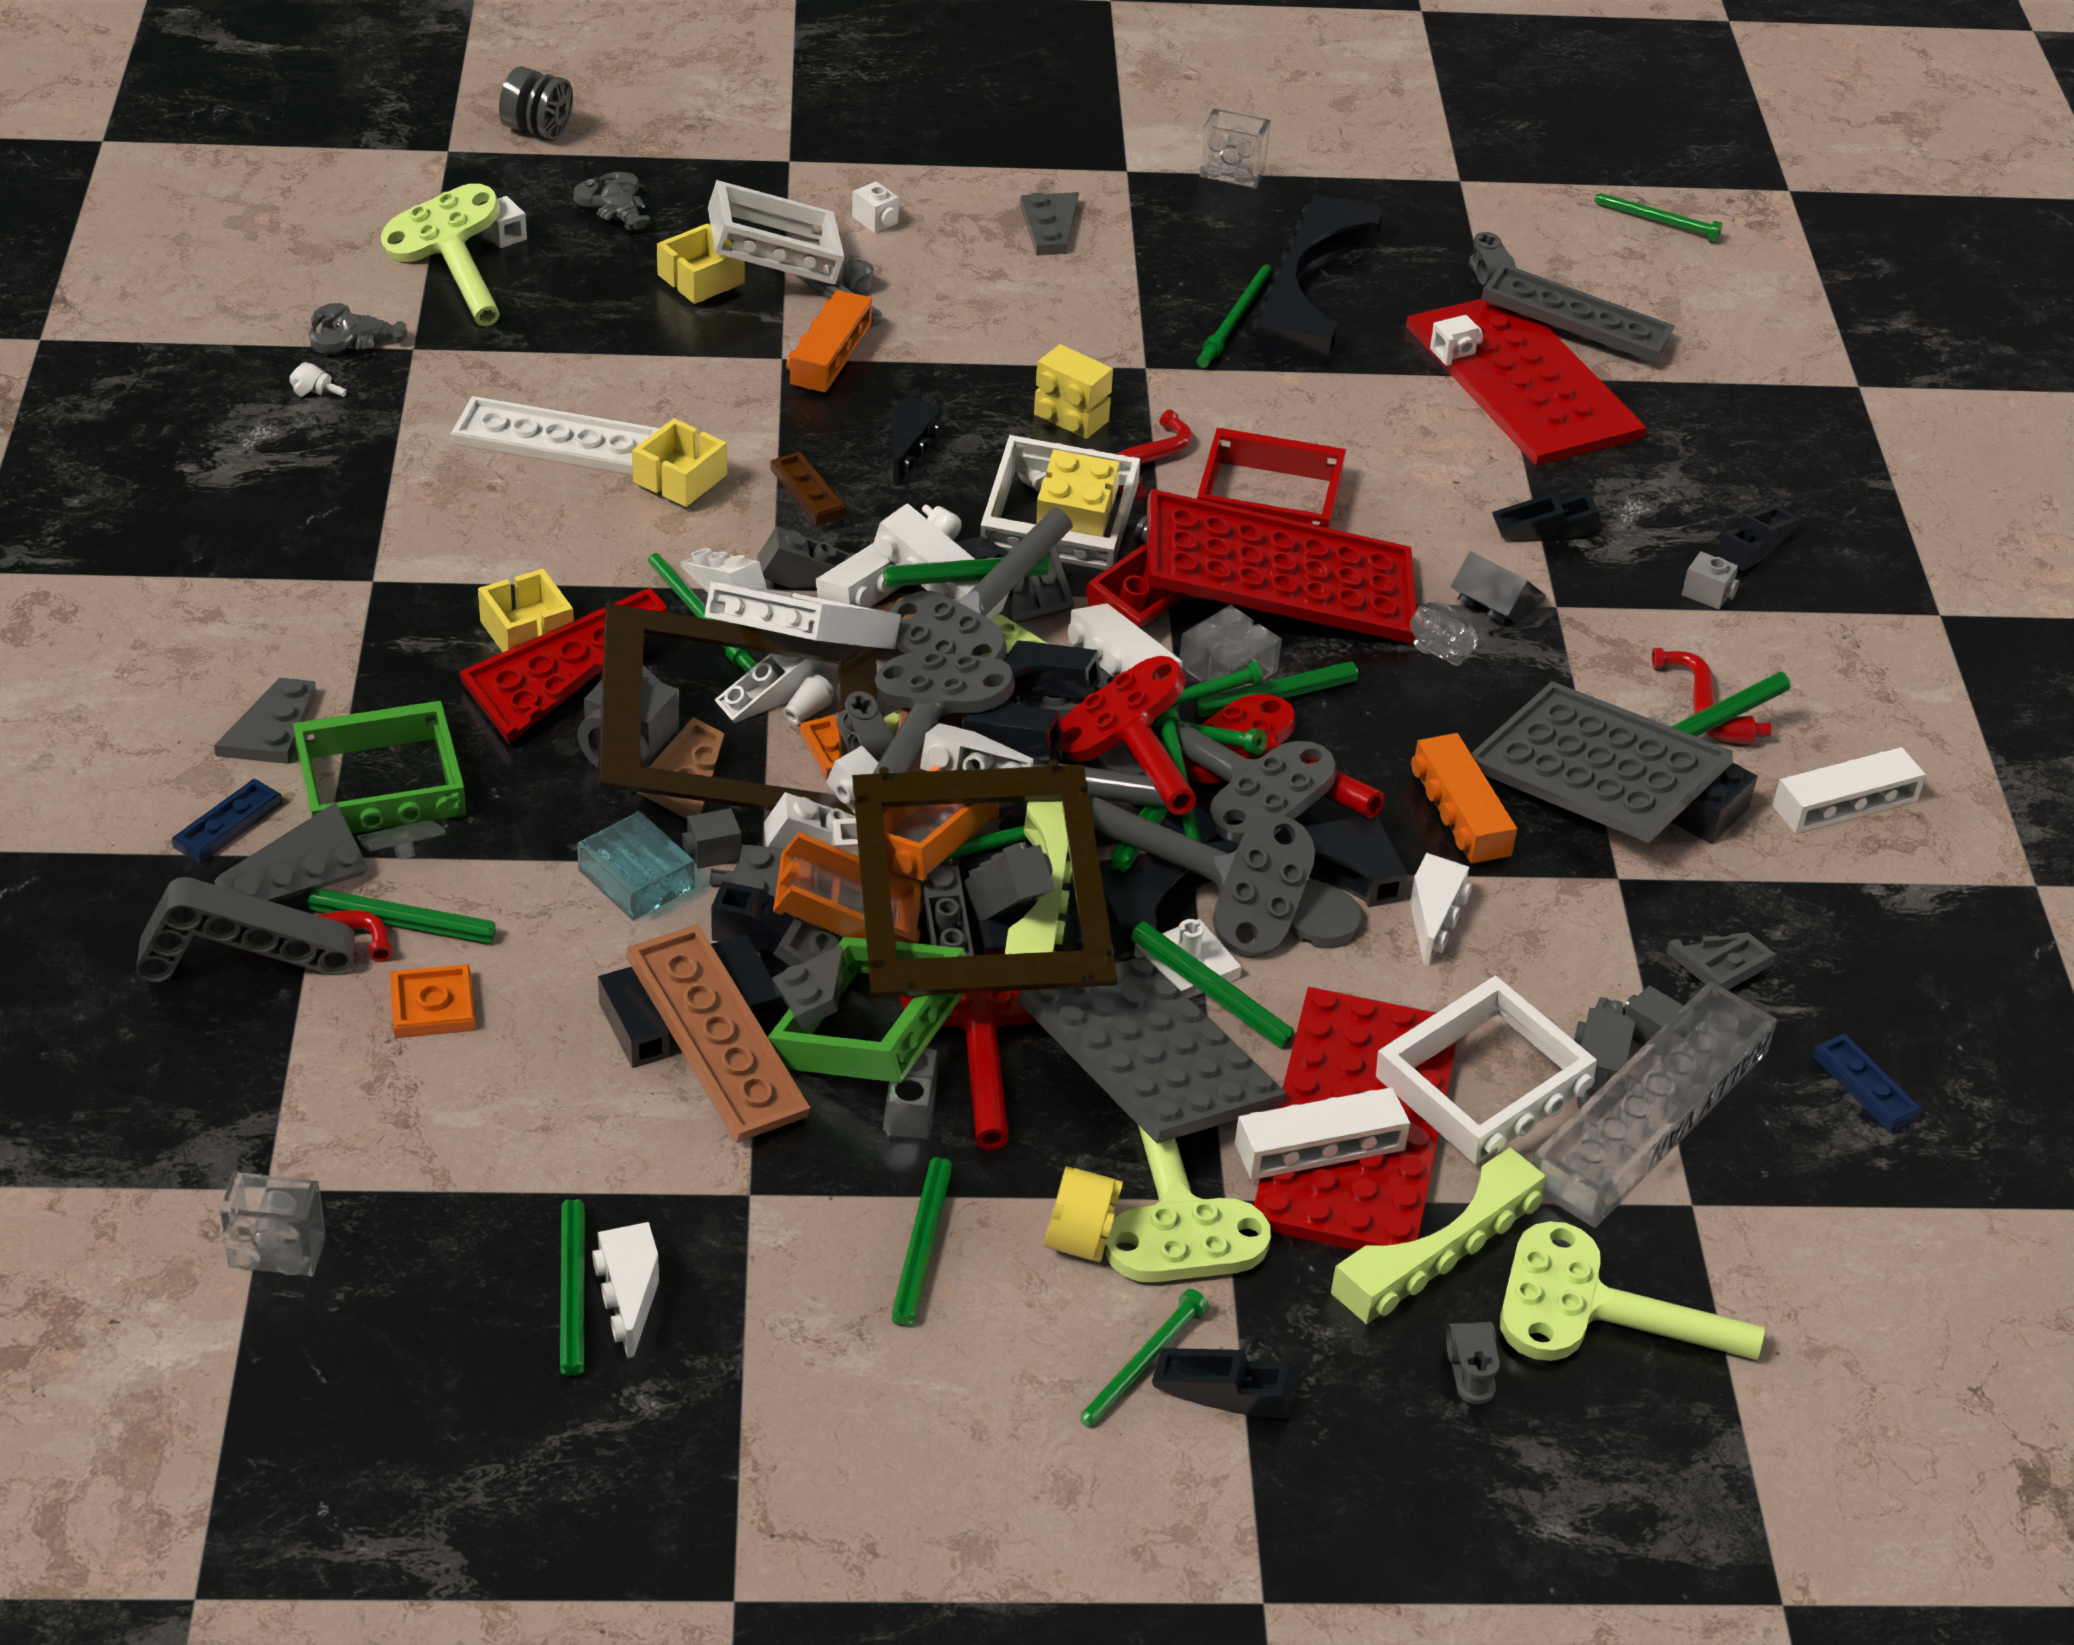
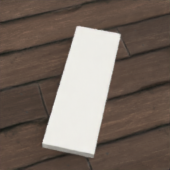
(549, 434)

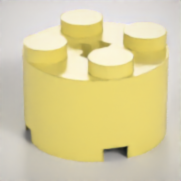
(1083, 1214)

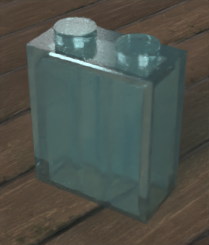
(636, 865)

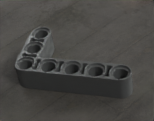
(243, 922)

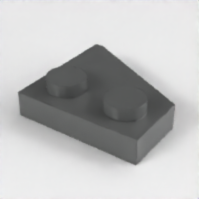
(813, 986)

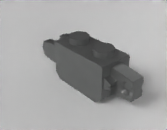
(1607, 1038)

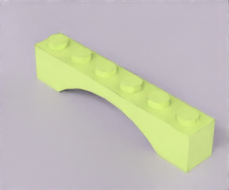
(1040, 926)
(1381, 1276)

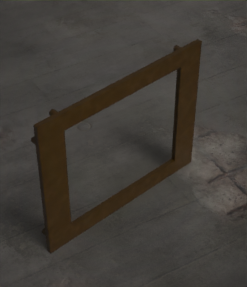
(622, 702)
(981, 973)

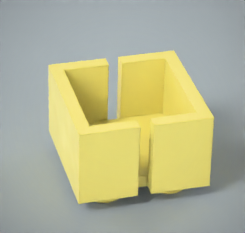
(695, 268)
(1073, 391)
(671, 462)
(1080, 488)
(537, 612)

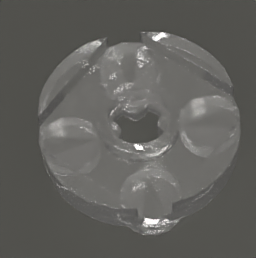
(1442, 633)

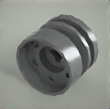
(536, 103)

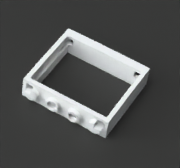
(770, 248)
(1074, 546)
(802, 615)
(1476, 1141)

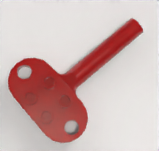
(1251, 713)
(1124, 714)
(980, 1018)

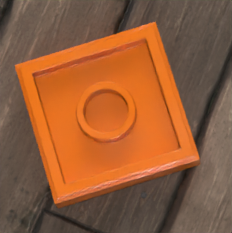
(432, 1001)

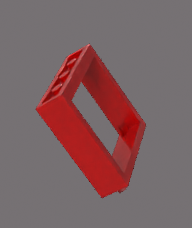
(1277, 456)

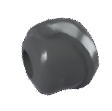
(857, 275)

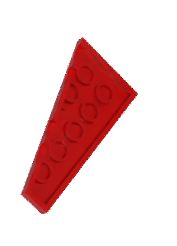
(543, 672)

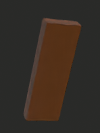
(808, 488)

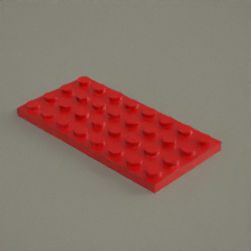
(1280, 566)
(1367, 1198)

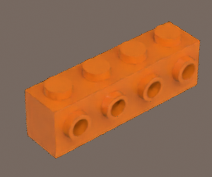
(830, 341)
(1464, 798)

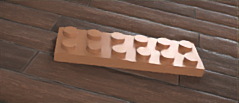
(717, 1033)

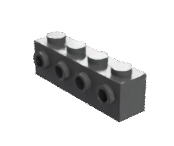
(1007, 882)

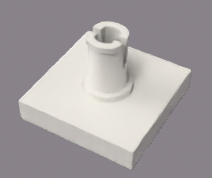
(1203, 945)

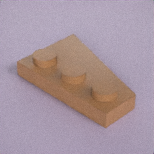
(691, 752)

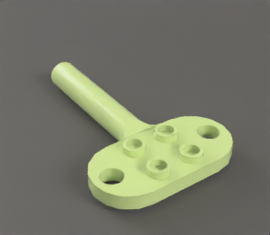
(443, 228)
(1183, 1232)
(1561, 1292)

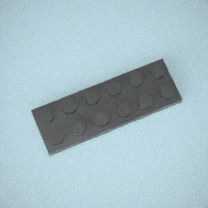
(1577, 313)

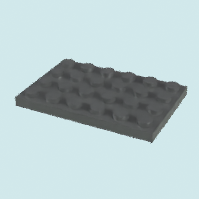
(1601, 761)
(1154, 1052)

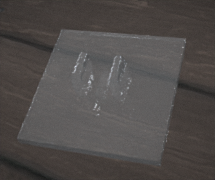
(401, 837)

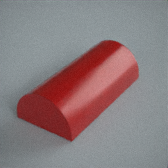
(1127, 590)

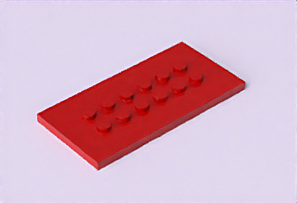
(1533, 385)

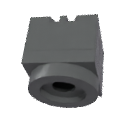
(658, 721)

